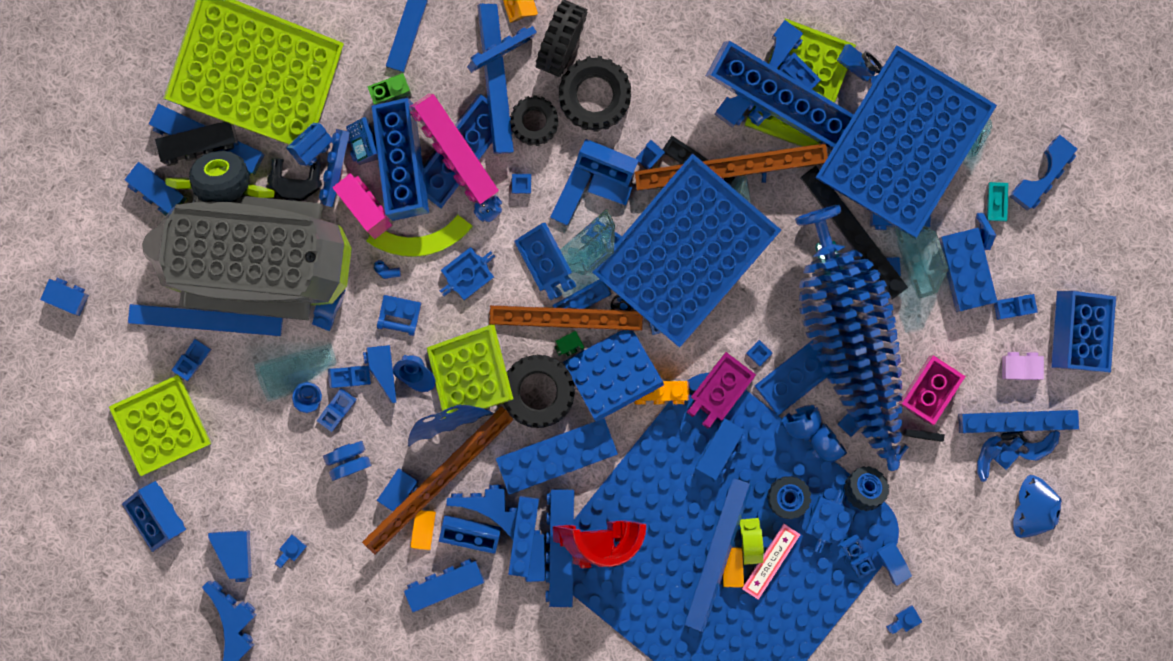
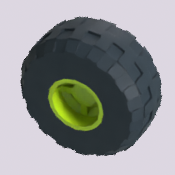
(219, 177)

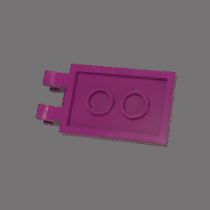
(721, 389)

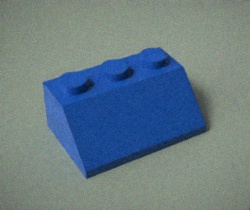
(154, 516)

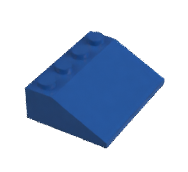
(1083, 331)

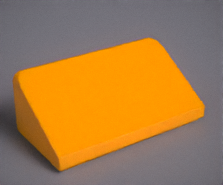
(423, 530)
(733, 570)

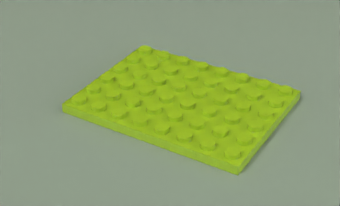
(253, 69)

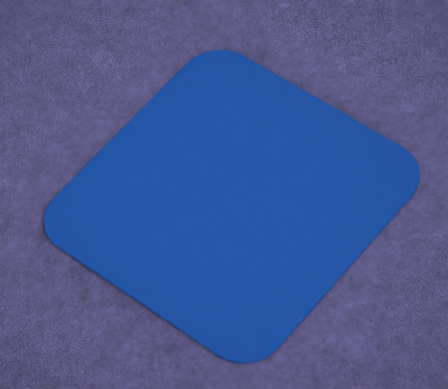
(681, 510)

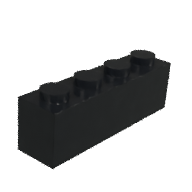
(196, 142)

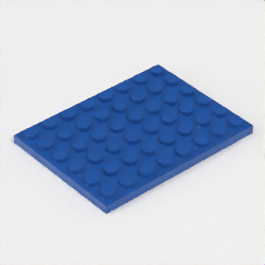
(906, 141)
(686, 250)

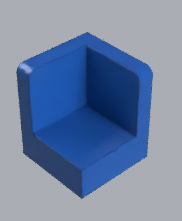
(650, 155)

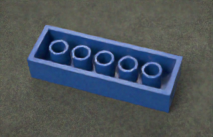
(400, 160)
(556, 456)

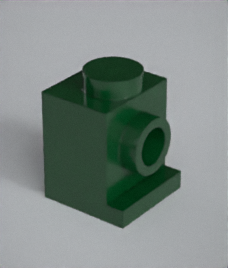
(568, 344)

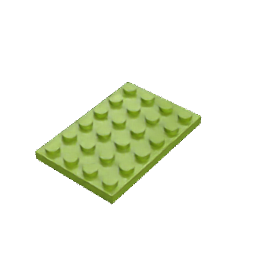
(820, 54)

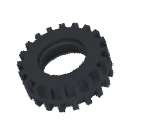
(561, 38)
(601, 69)

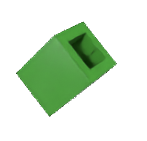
(389, 89)

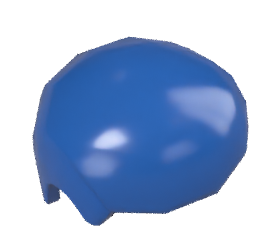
(305, 390)

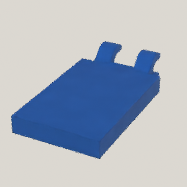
(545, 261)

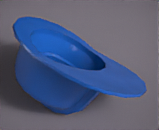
(414, 373)

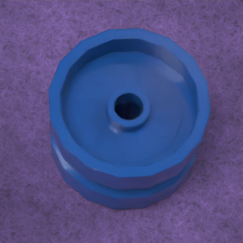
(347, 461)

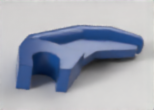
(1041, 449)
(986, 455)

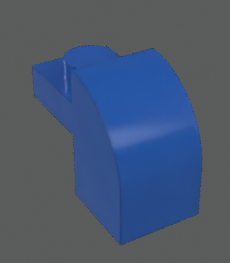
(325, 314)

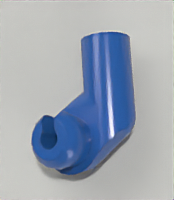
(384, 271)

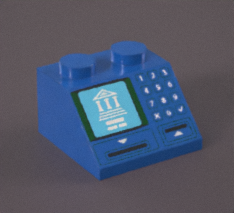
(362, 141)

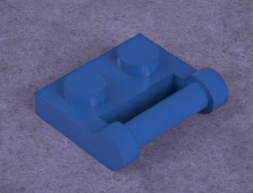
(399, 308)

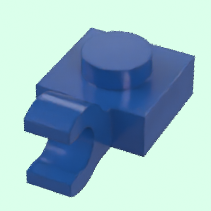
(1008, 455)
(291, 550)
(907, 620)

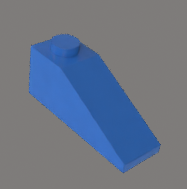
(380, 365)

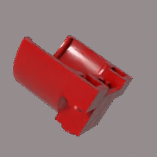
(598, 546)

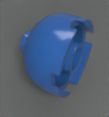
(803, 423)
(827, 445)

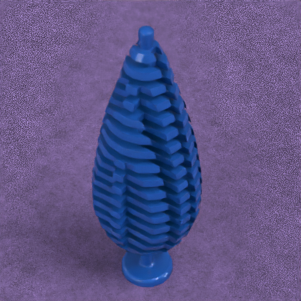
(861, 368)

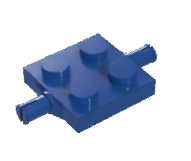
(467, 273)
(830, 521)

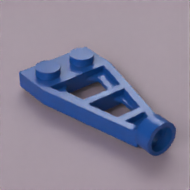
(797, 70)

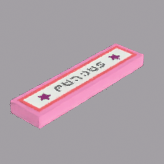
(772, 560)

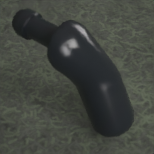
(1012, 435)

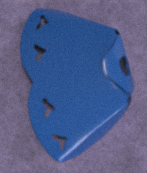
(1038, 508)

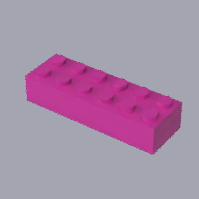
(454, 148)

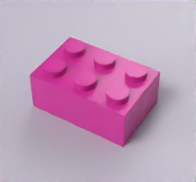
(363, 205)
(931, 390)

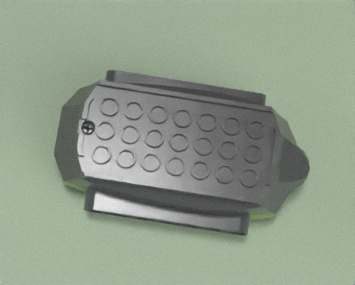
(250, 256)

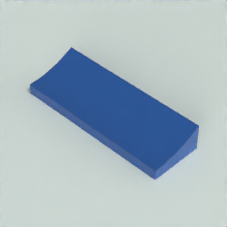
(476, 131)

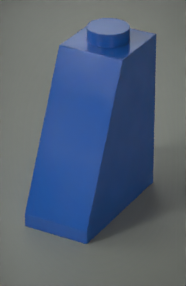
(233, 552)

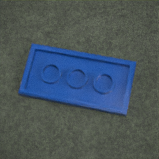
(792, 379)

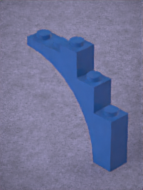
(494, 507)
(233, 619)

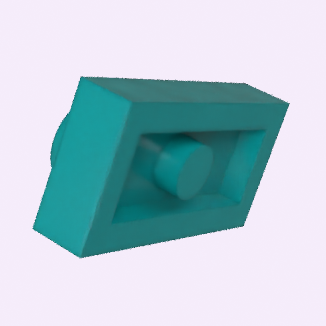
(997, 201)

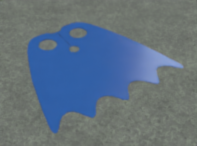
(464, 415)

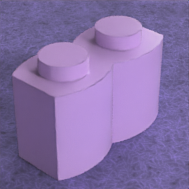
(1023, 367)

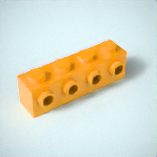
(671, 391)

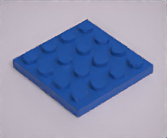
(613, 373)

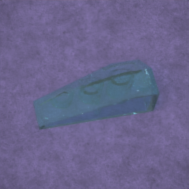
(283, 374)

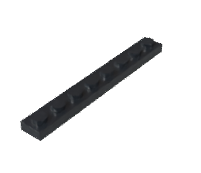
(854, 233)

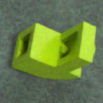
(751, 541)

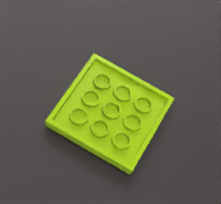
(470, 370)
(160, 425)

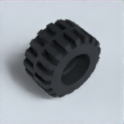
(531, 104)

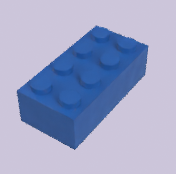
(968, 270)

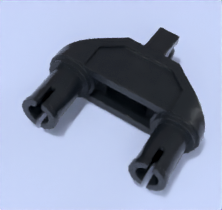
(294, 188)

